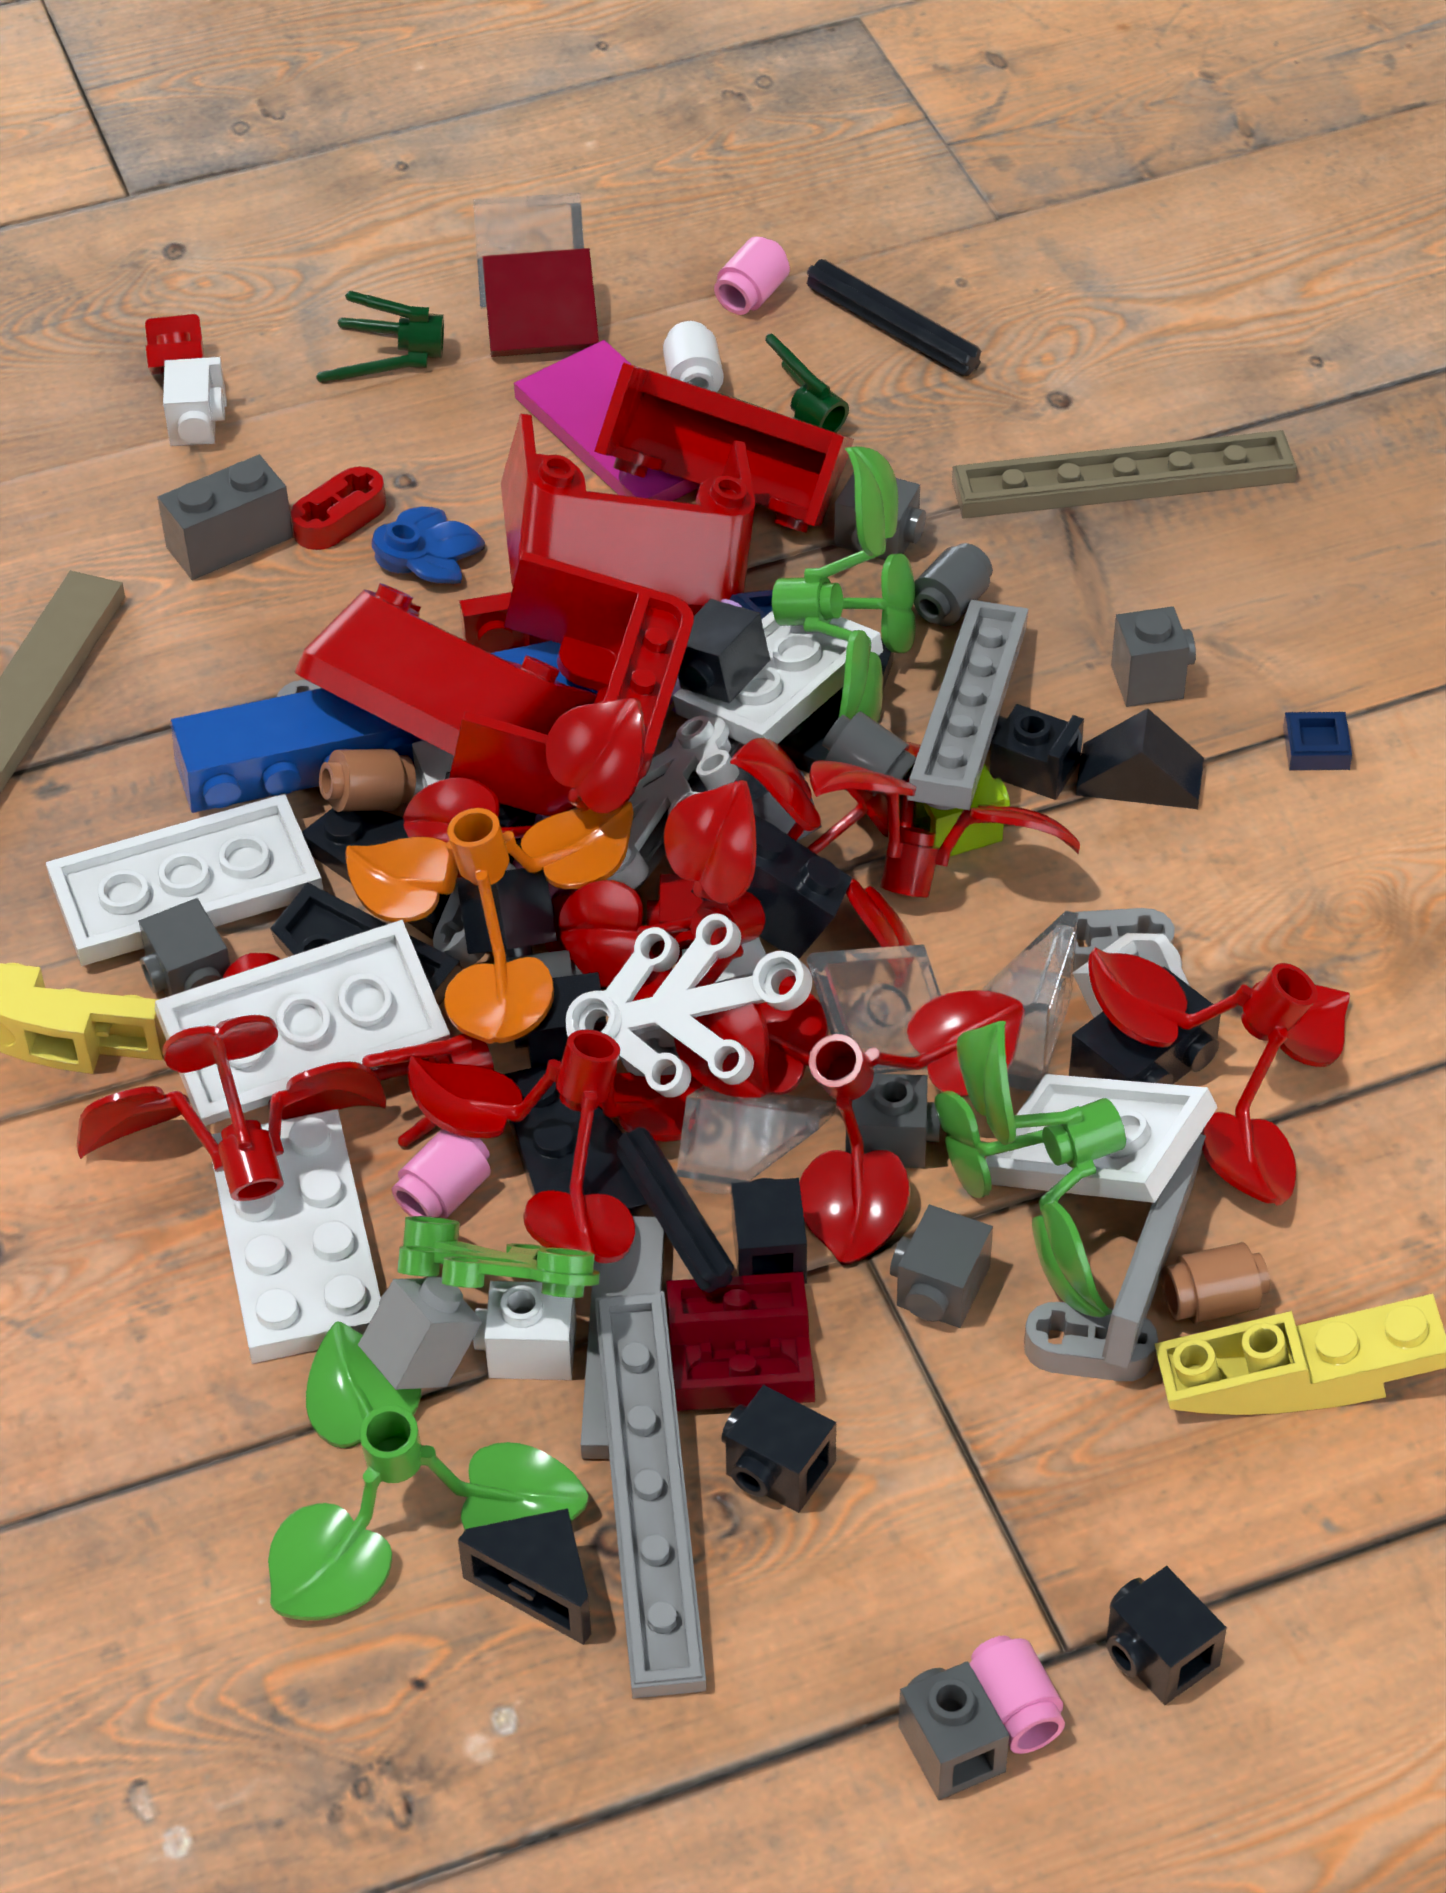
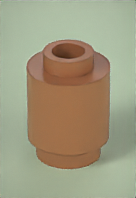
(367, 780)
(1215, 1283)

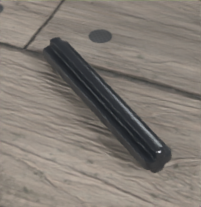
(894, 317)

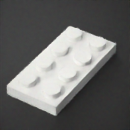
(229, 860)
(327, 1008)
(304, 1249)

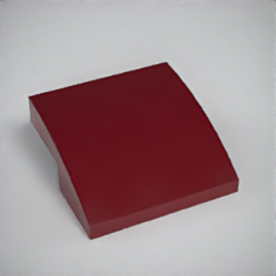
(540, 302)
(739, 1340)

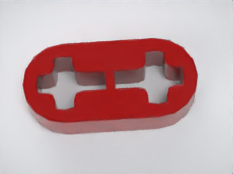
(338, 508)

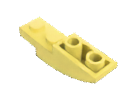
(71, 1026)
(1309, 1366)

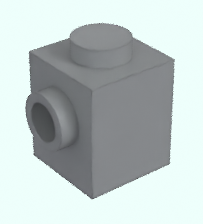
(419, 1333)

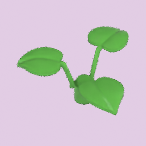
(816, 601)
(1069, 1138)
(333, 1565)

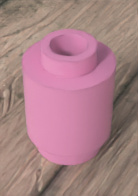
(751, 275)
(442, 1175)
(1019, 1692)

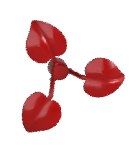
(589, 748)
(787, 785)
(707, 842)
(911, 850)
(1280, 1009)
(481, 1100)
(246, 1149)
(859, 1197)

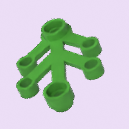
(435, 1242)

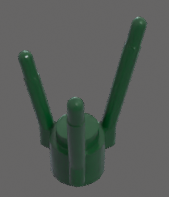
(417, 333)
(814, 400)

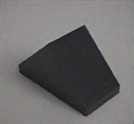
(1141, 764)
(531, 1567)

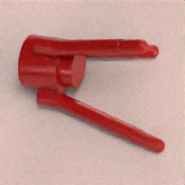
(455, 1050)

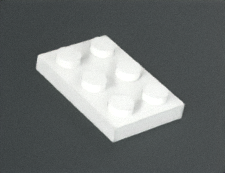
(794, 683)
(1158, 1126)

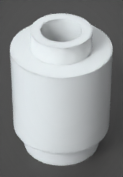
(693, 355)

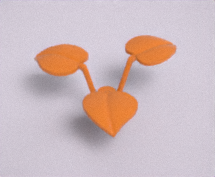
(408, 874)

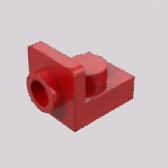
(172, 340)
(484, 624)

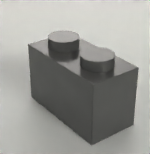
(225, 516)

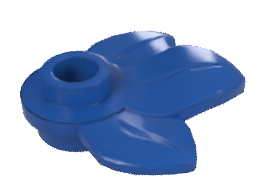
(426, 545)

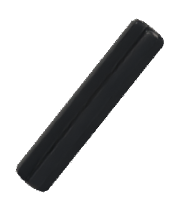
(674, 1210)

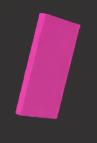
(573, 403)

